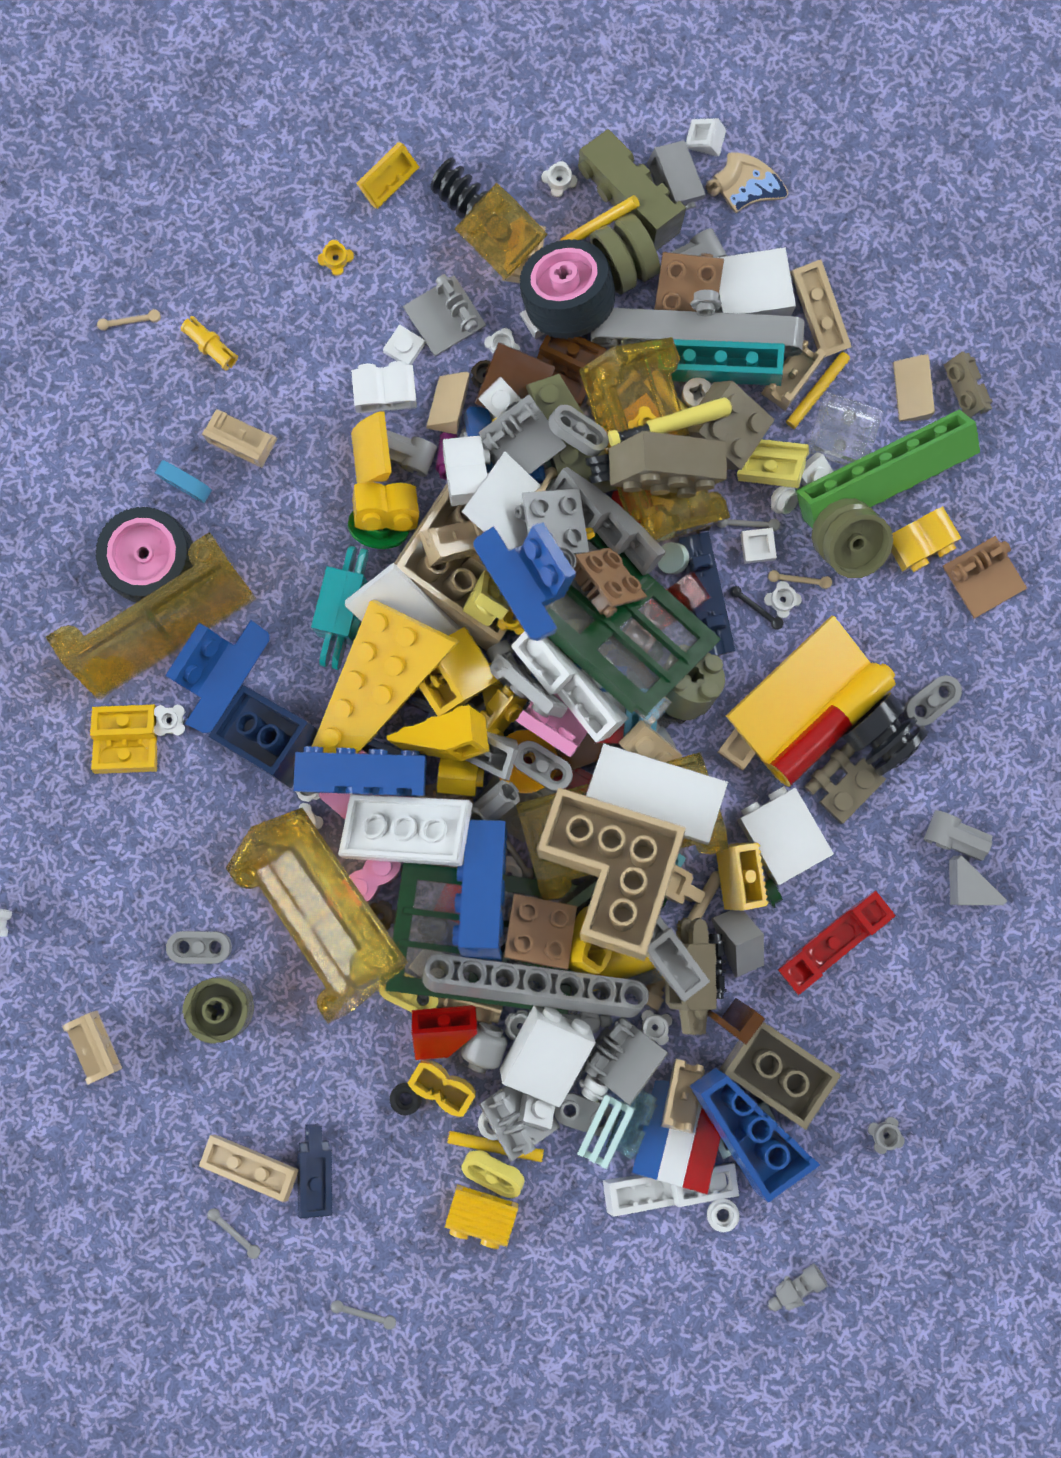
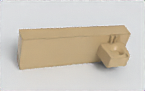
(820, 308)
(249, 1168)

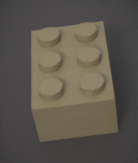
(667, 464)
(781, 1074)

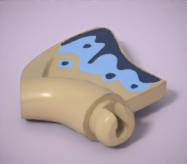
(746, 182)

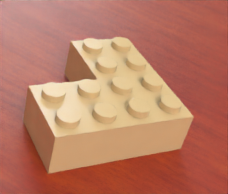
(448, 582)
(630, 857)

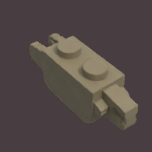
(695, 1009)

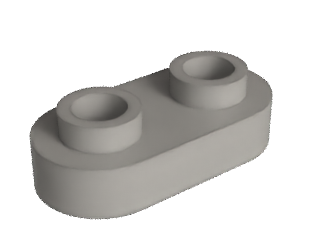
(578, 430)
(932, 702)
(542, 767)
(200, 947)
(583, 1115)

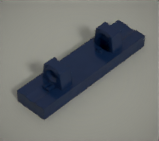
(713, 611)

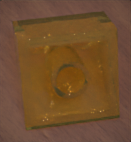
(500, 231)

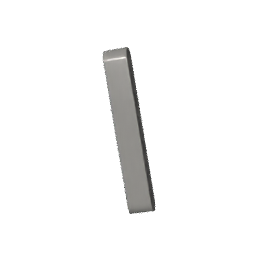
(644, 325)
(550, 980)

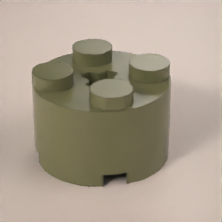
(698, 689)
(203, 1018)

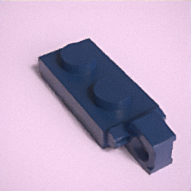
(314, 1174)

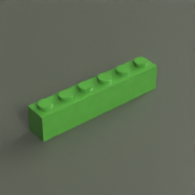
(894, 466)

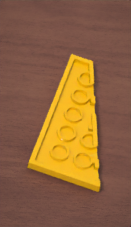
(379, 675)

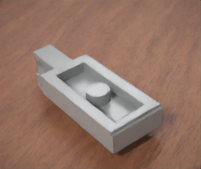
(527, 686)

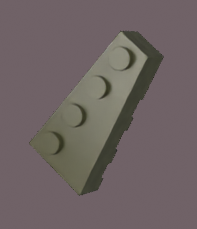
(618, 178)
(548, 395)

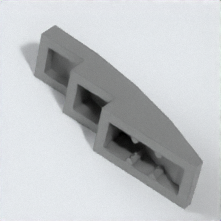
(612, 522)
(675, 962)

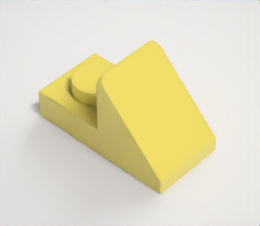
(486, 601)

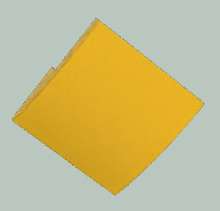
(371, 449)
(123, 739)

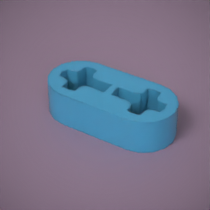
(183, 481)

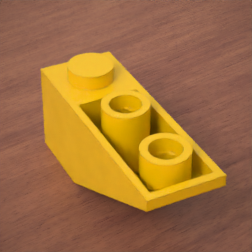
(449, 736)

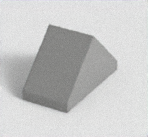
(500, 756)
(969, 886)
(742, 941)

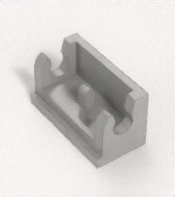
(675, 169)

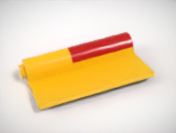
(810, 701)

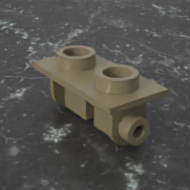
(963, 377)

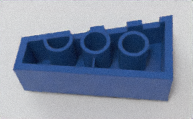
(360, 773)
(482, 891)
(757, 1143)

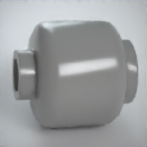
(485, 1048)

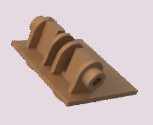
(683, 276)
(985, 576)
(611, 580)
(540, 931)

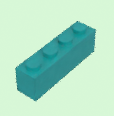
(730, 361)

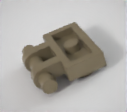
(851, 790)

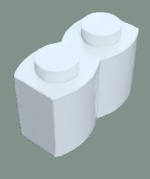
(383, 388)
(464, 467)

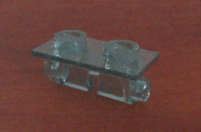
(633, 1136)

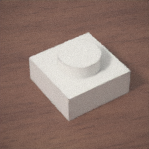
(404, 345)
(499, 397)
(815, 468)
(758, 545)
(536, 1112)

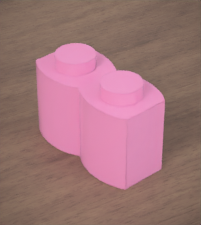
(374, 876)

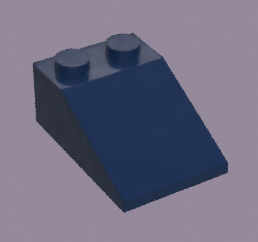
(263, 734)

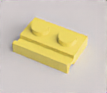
(775, 464)

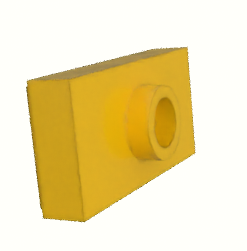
(388, 175)

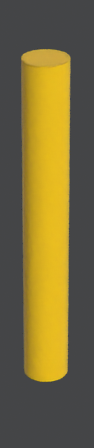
(604, 219)
(817, 390)
(488, 1145)

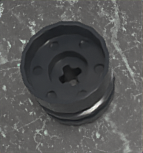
(886, 735)

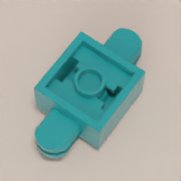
(331, 617)

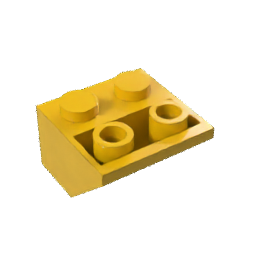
(458, 676)

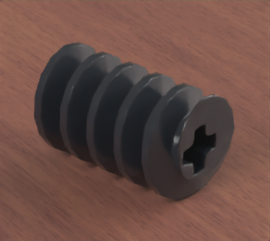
(454, 189)

